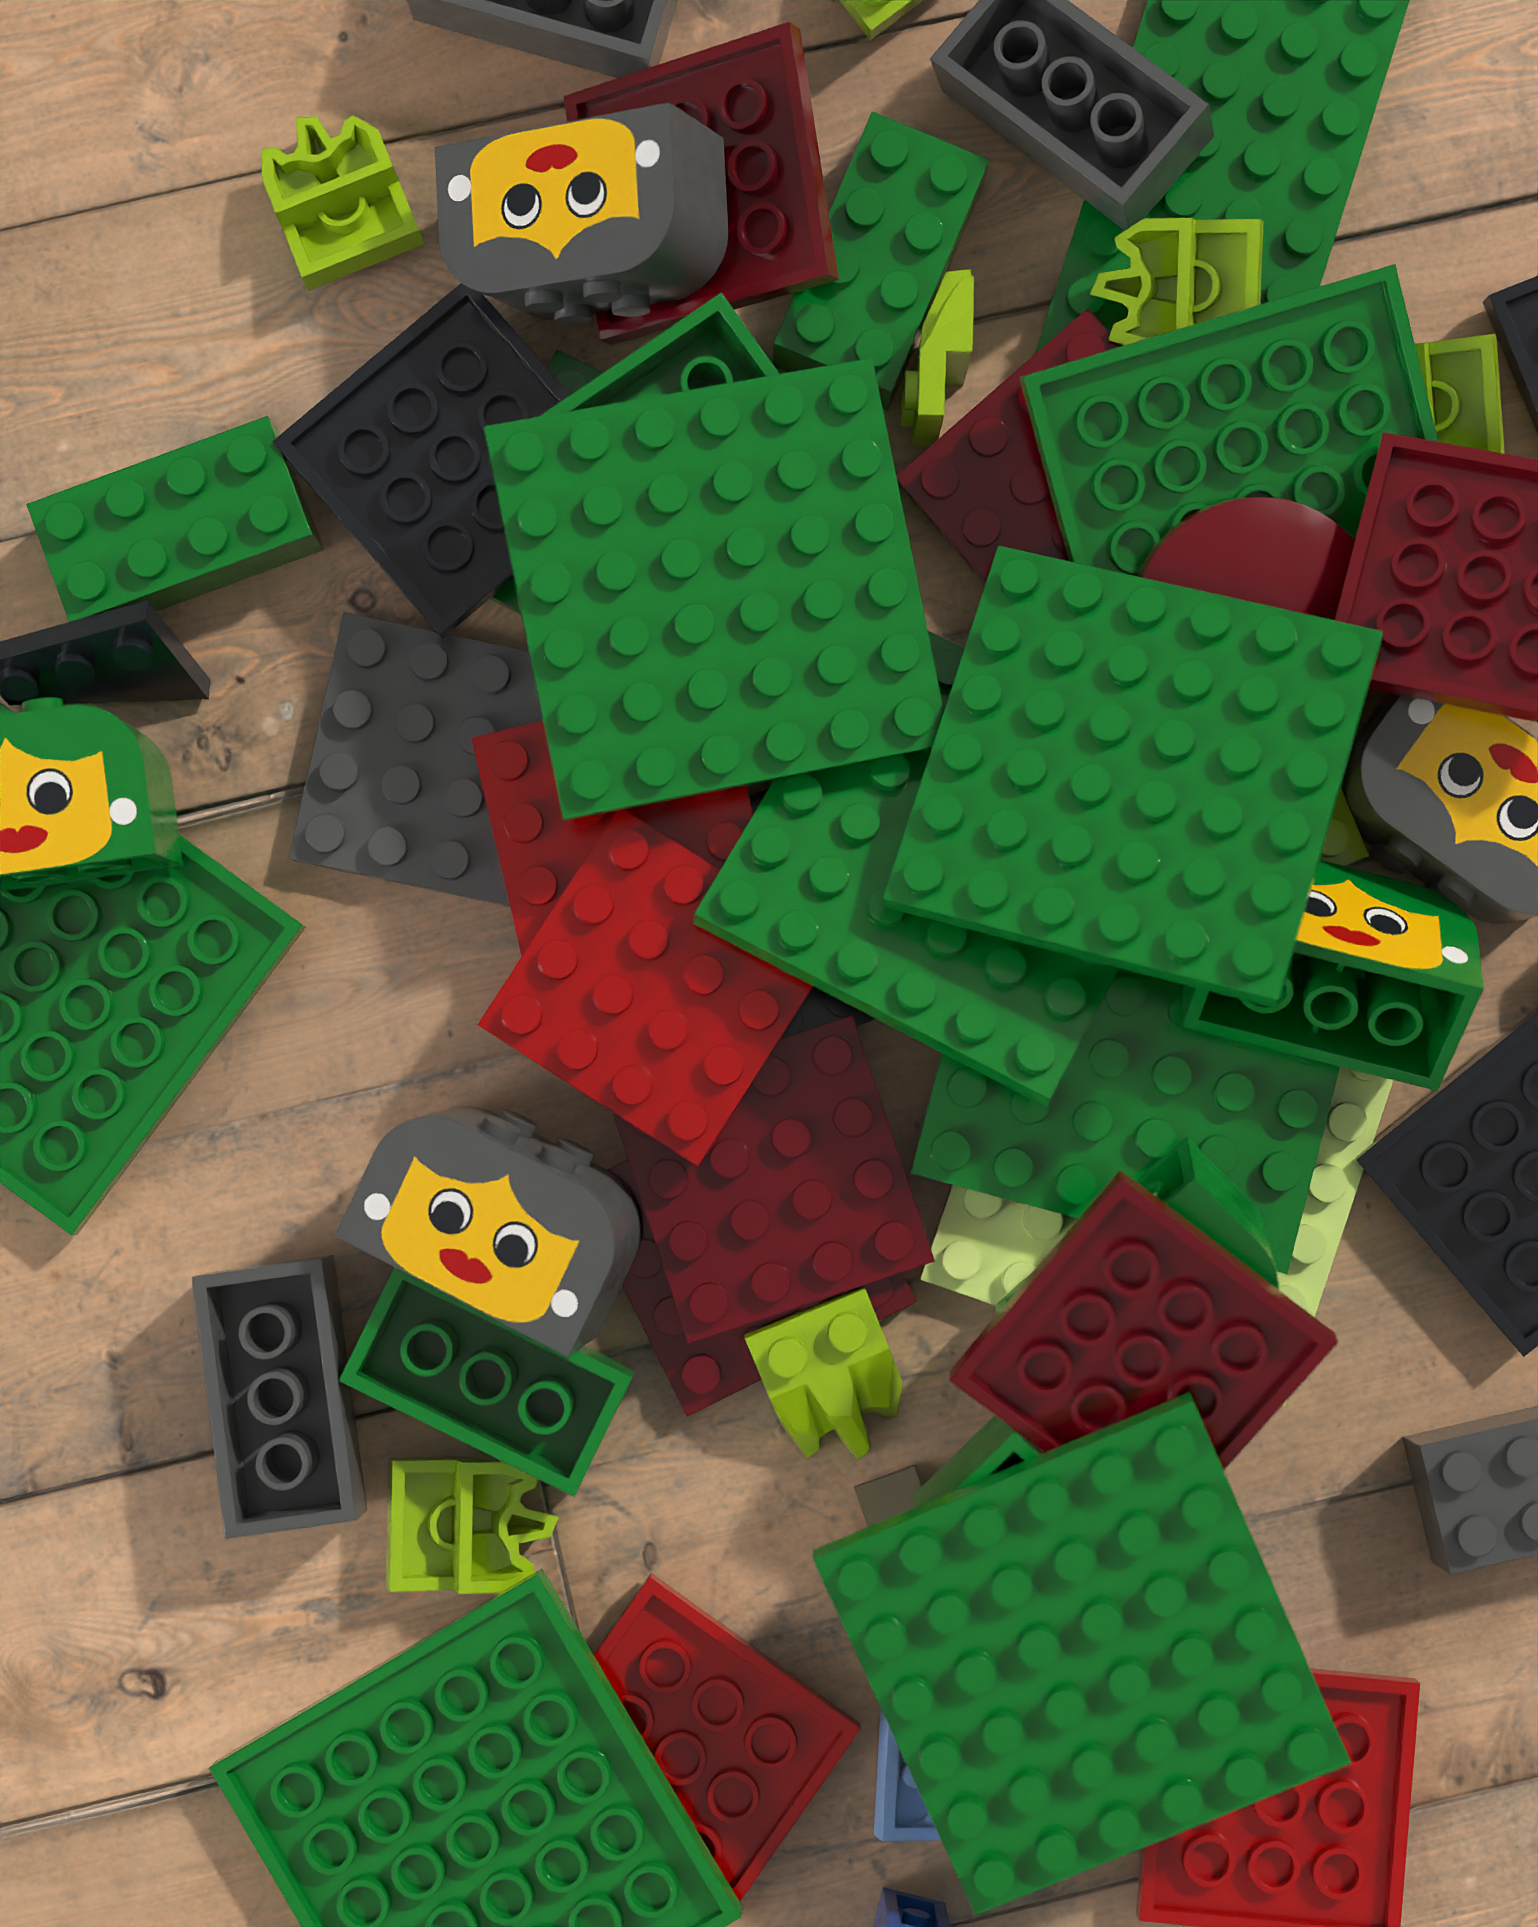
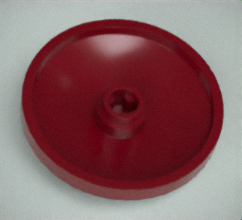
(1258, 554)

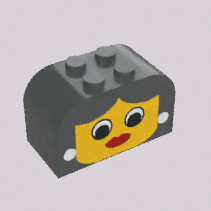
(586, 213)
(1450, 803)
(499, 1221)

